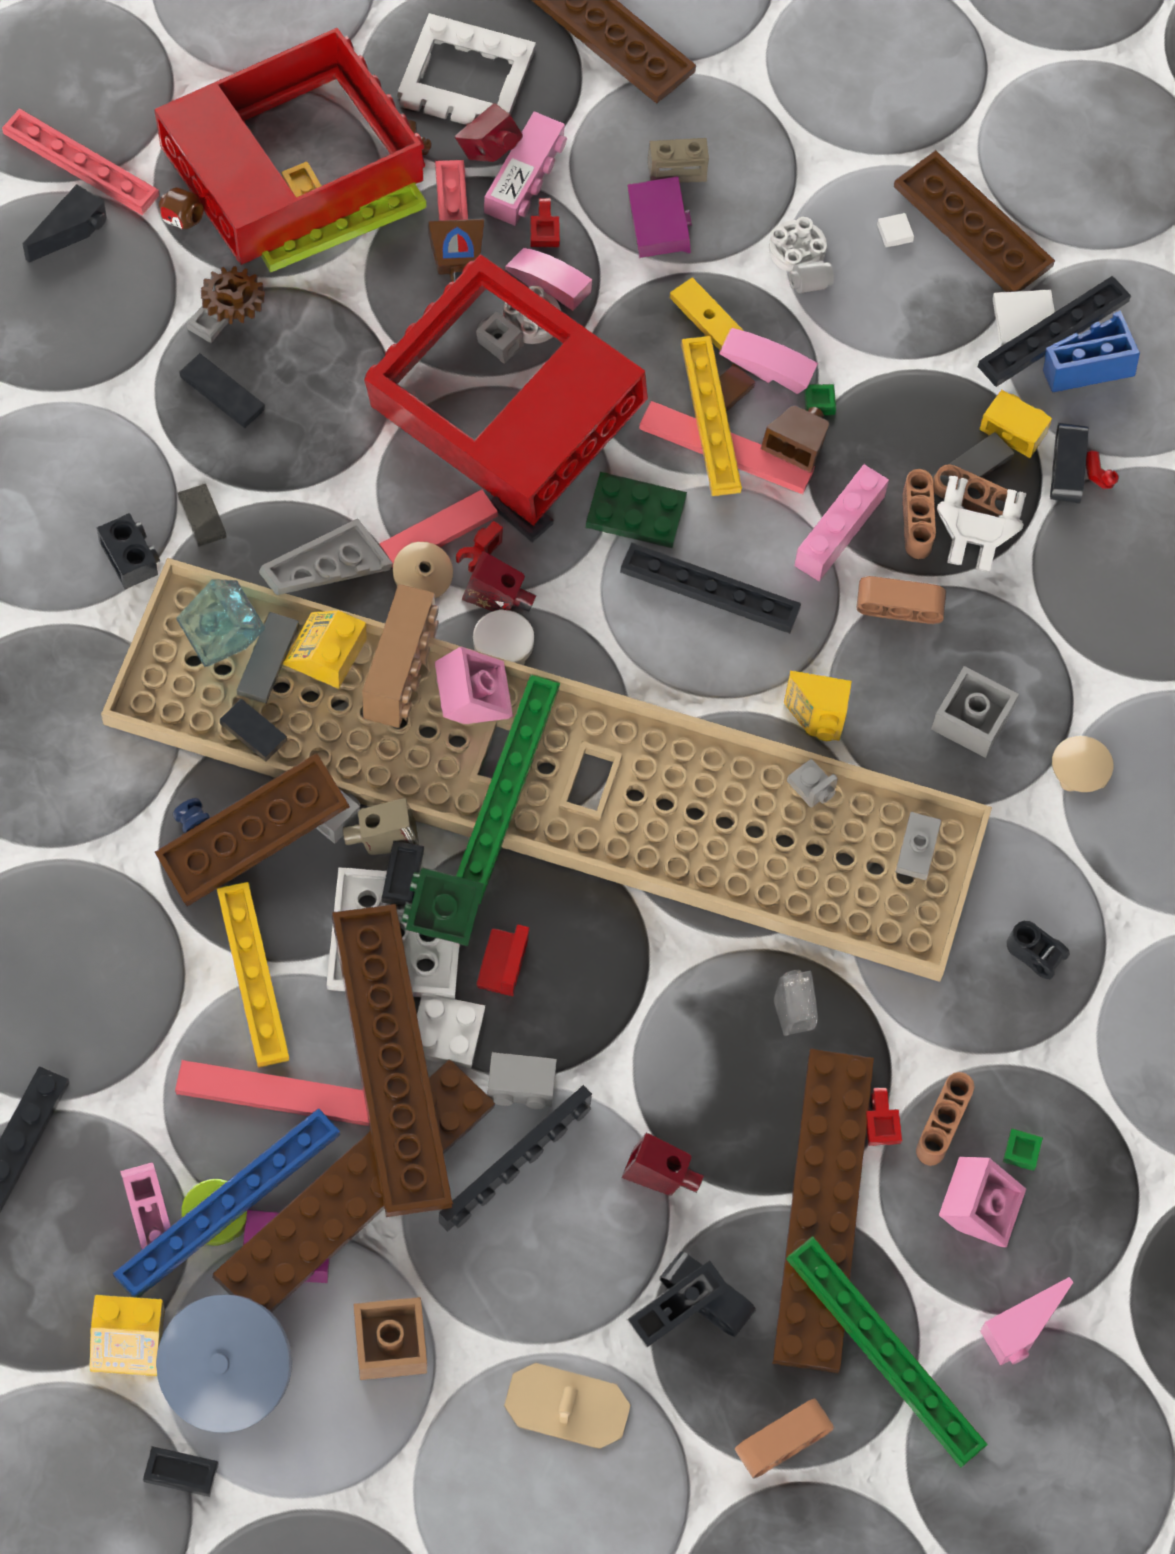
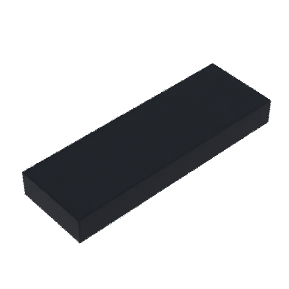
(222, 390)

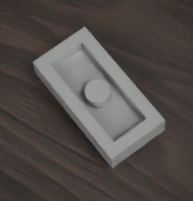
(918, 846)

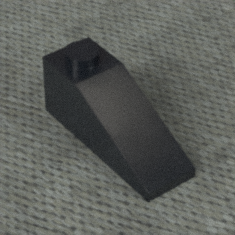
(66, 224)
(677, 1304)

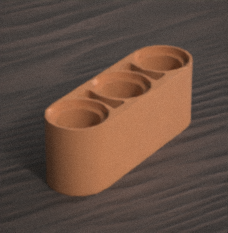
(988, 491)
(915, 525)
(901, 600)
(952, 1106)
(784, 1438)

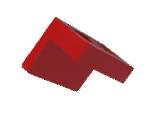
(503, 960)

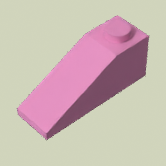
(146, 1202)
(1016, 1329)

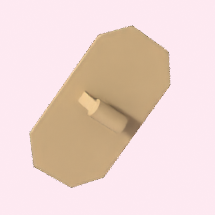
(567, 1405)

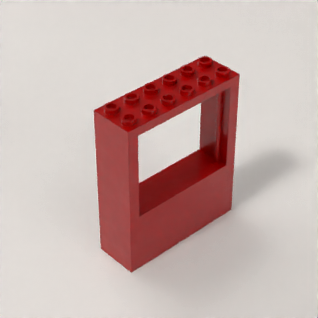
(236, 178)
(550, 424)

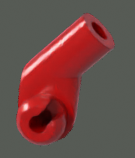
(1096, 474)

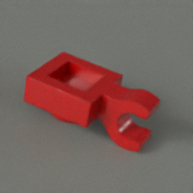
(544, 228)
(485, 540)
(882, 1124)

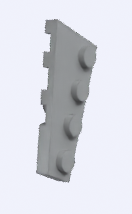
(328, 559)

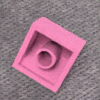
(472, 687)
(982, 1200)

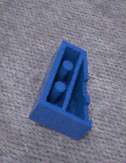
(1093, 357)

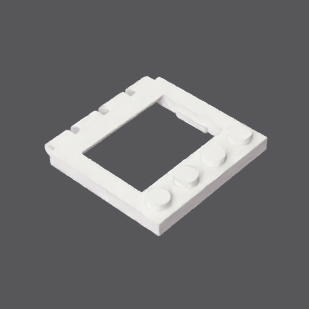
(464, 38)

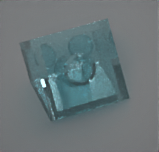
(220, 621)

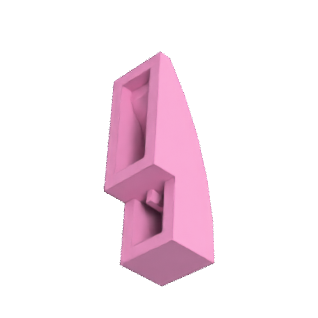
(551, 274)
(768, 360)

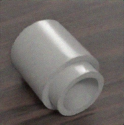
(811, 276)

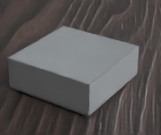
(205, 325)

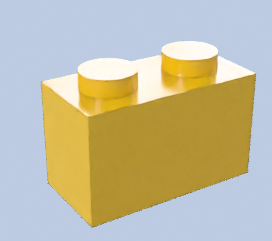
(1016, 423)

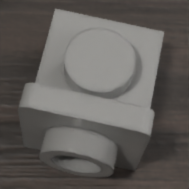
(813, 783)

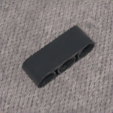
(1069, 463)
(727, 1311)

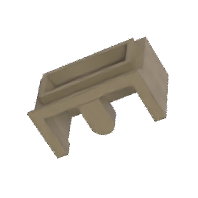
(677, 155)

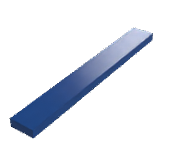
(226, 1204)

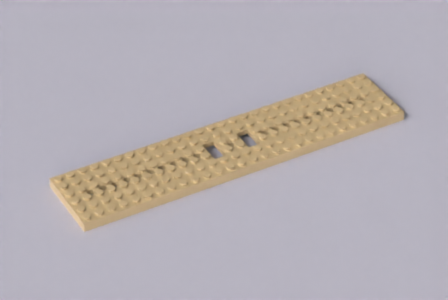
(623, 840)

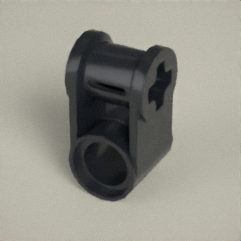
(1038, 950)

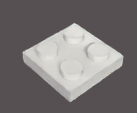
(449, 1029)

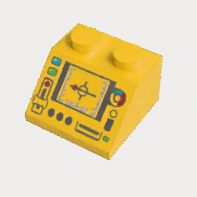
(327, 646)
(818, 703)
(125, 1334)

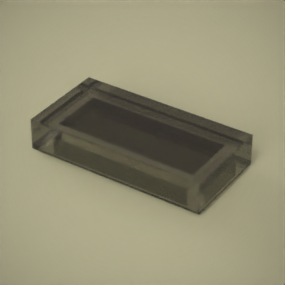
(202, 515)

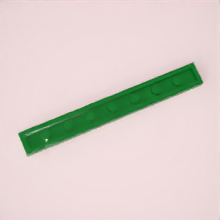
(508, 781)
(886, 1352)

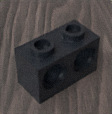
(123, 552)

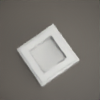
(895, 230)

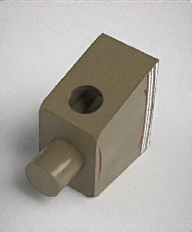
(383, 825)

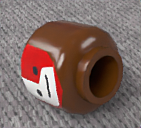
(181, 208)

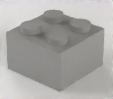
(974, 711)

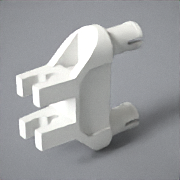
(978, 528)

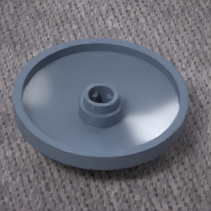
(224, 1363)

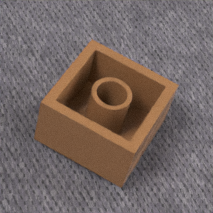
(390, 1338)

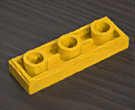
(703, 311)

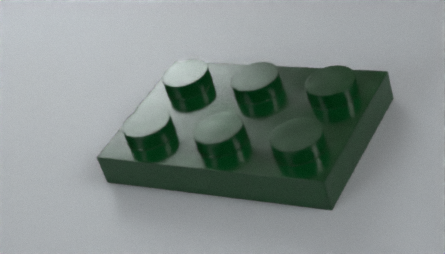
(636, 510)

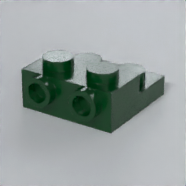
(442, 906)

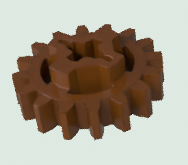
(232, 295)

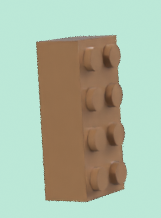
(399, 656)

